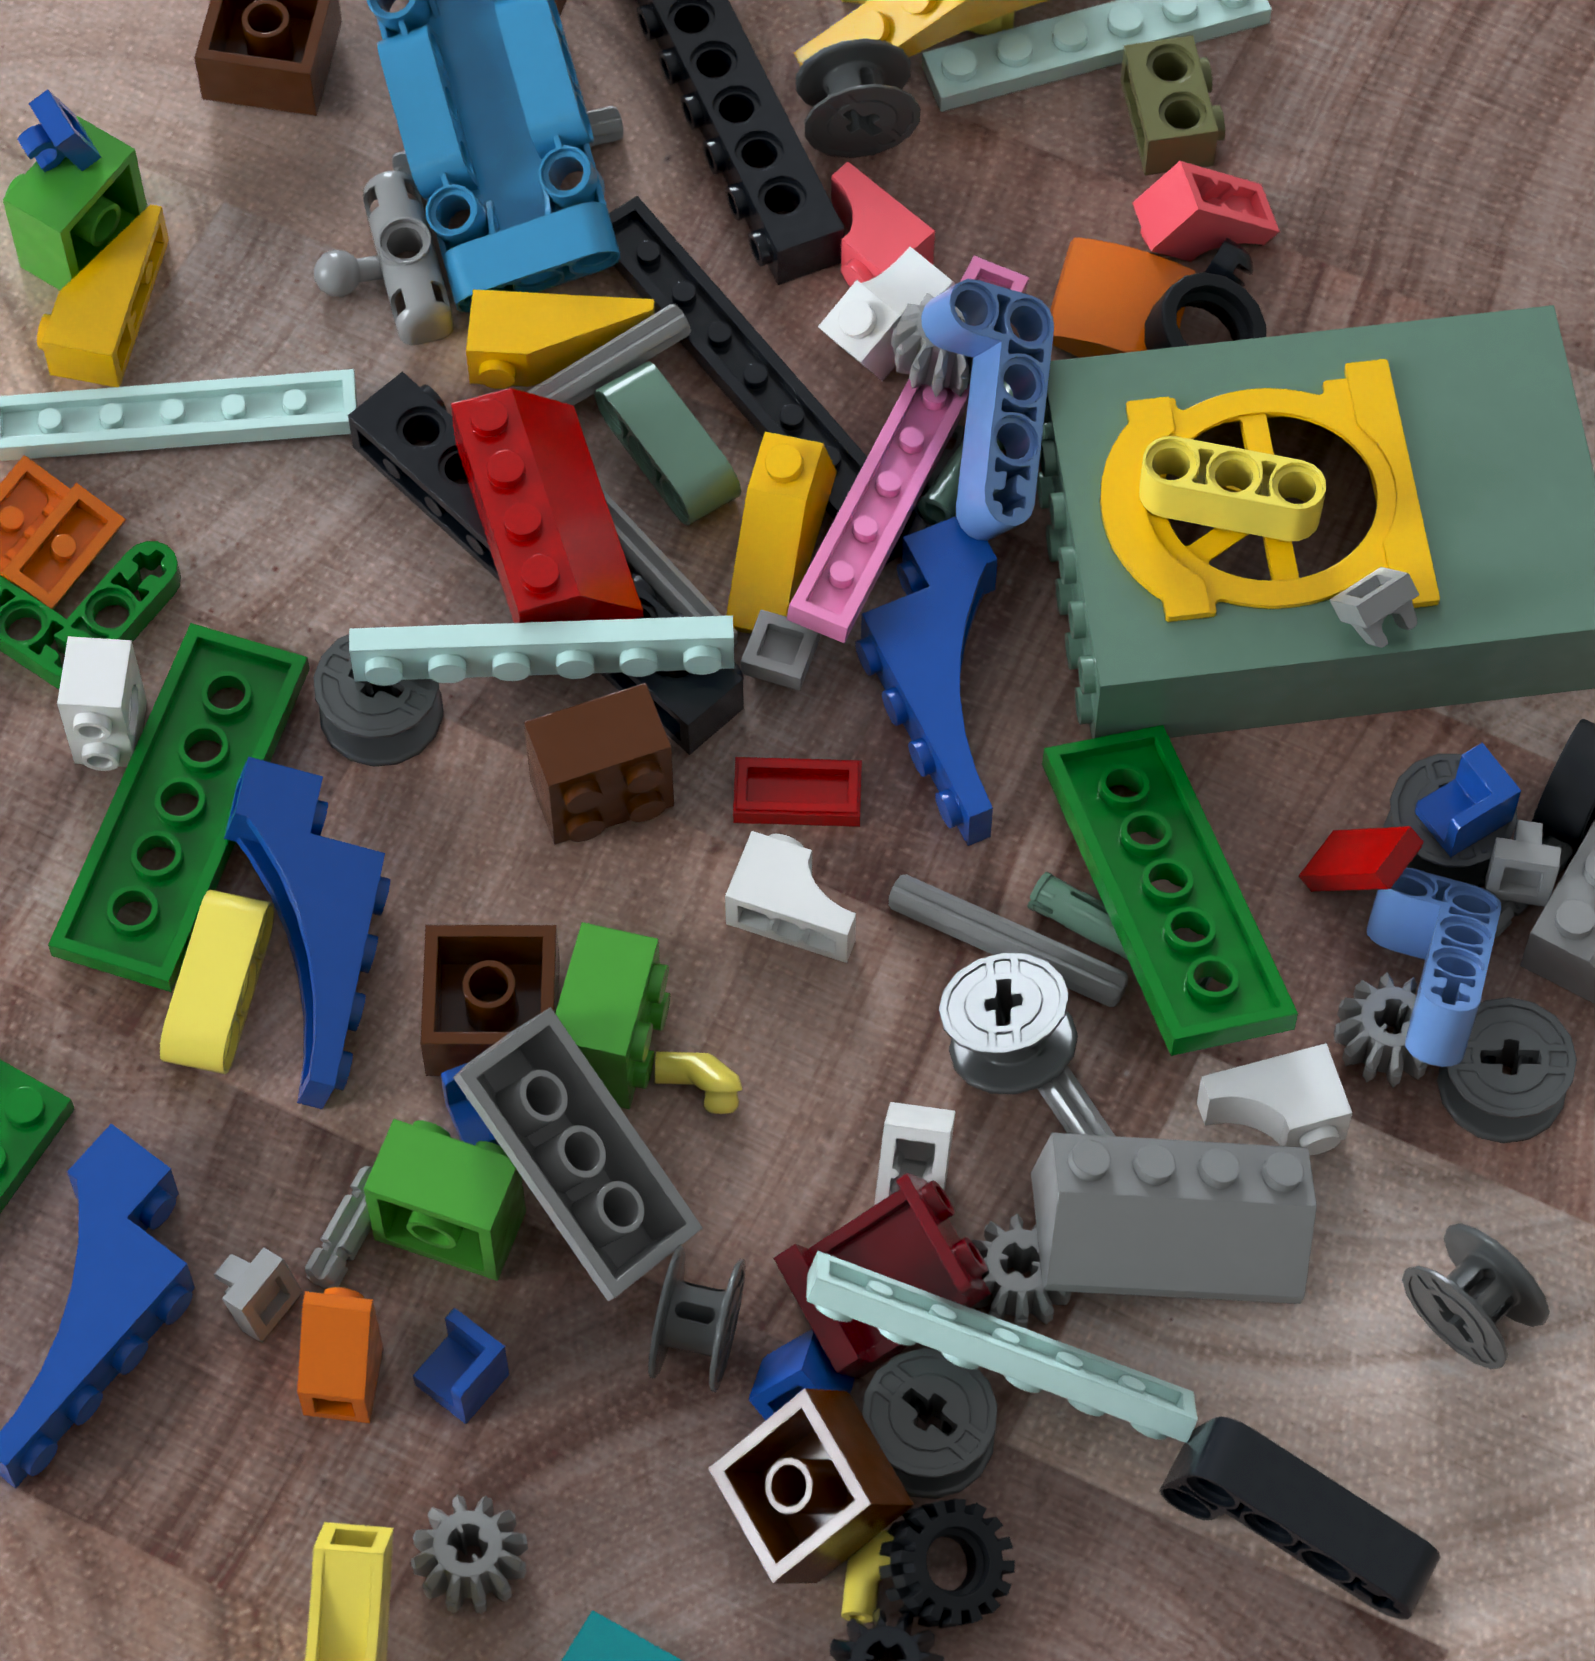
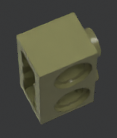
(1163, 106)

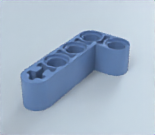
(995, 488)
(1454, 933)

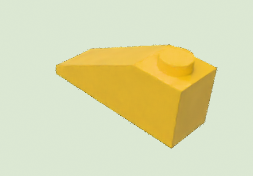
(104, 305)
(536, 335)
(779, 526)

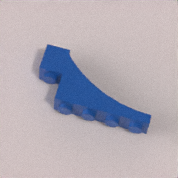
(919, 655)
(324, 903)
(117, 1299)

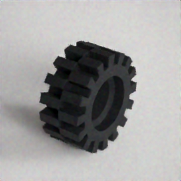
(983, 1558)

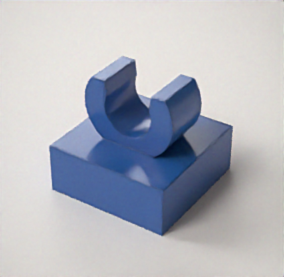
(57, 135)

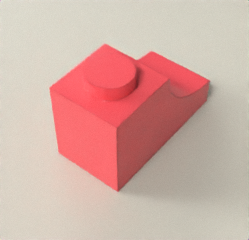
(1200, 208)
(876, 225)

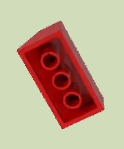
(543, 509)

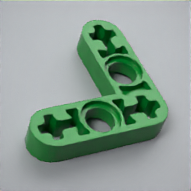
(113, 589)

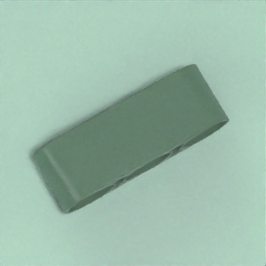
(667, 443)

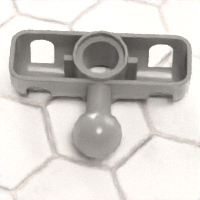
(395, 228)

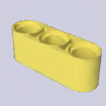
(1209, 466)
(217, 981)

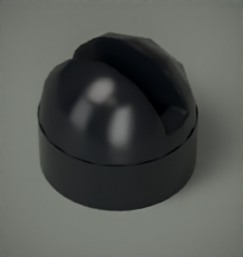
(1228, 259)

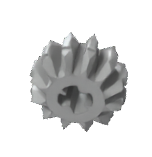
(924, 360)
(1365, 1025)
(1012, 1292)
(469, 1528)

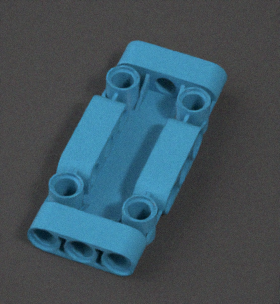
(495, 130)

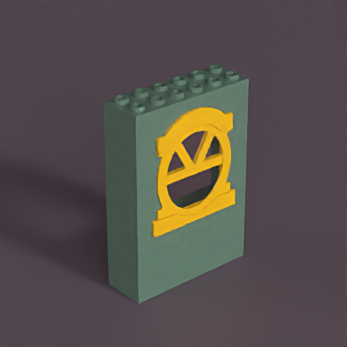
(1474, 493)

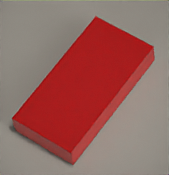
(797, 791)
(1361, 859)

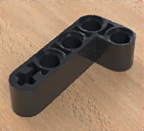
(1301, 1512)

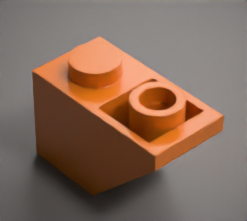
(338, 1355)

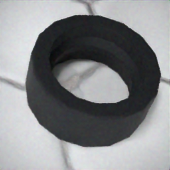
(1208, 292)
(1569, 795)

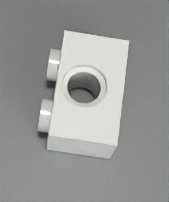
(101, 701)

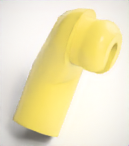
(703, 1071)
(863, 1579)

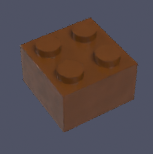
(268, 52)
(600, 764)
(482, 987)
(810, 1486)

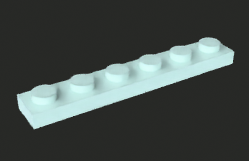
(1075, 44)
(176, 414)
(542, 648)
(1021, 1355)

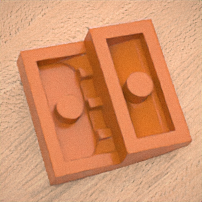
(1108, 297)
(49, 531)

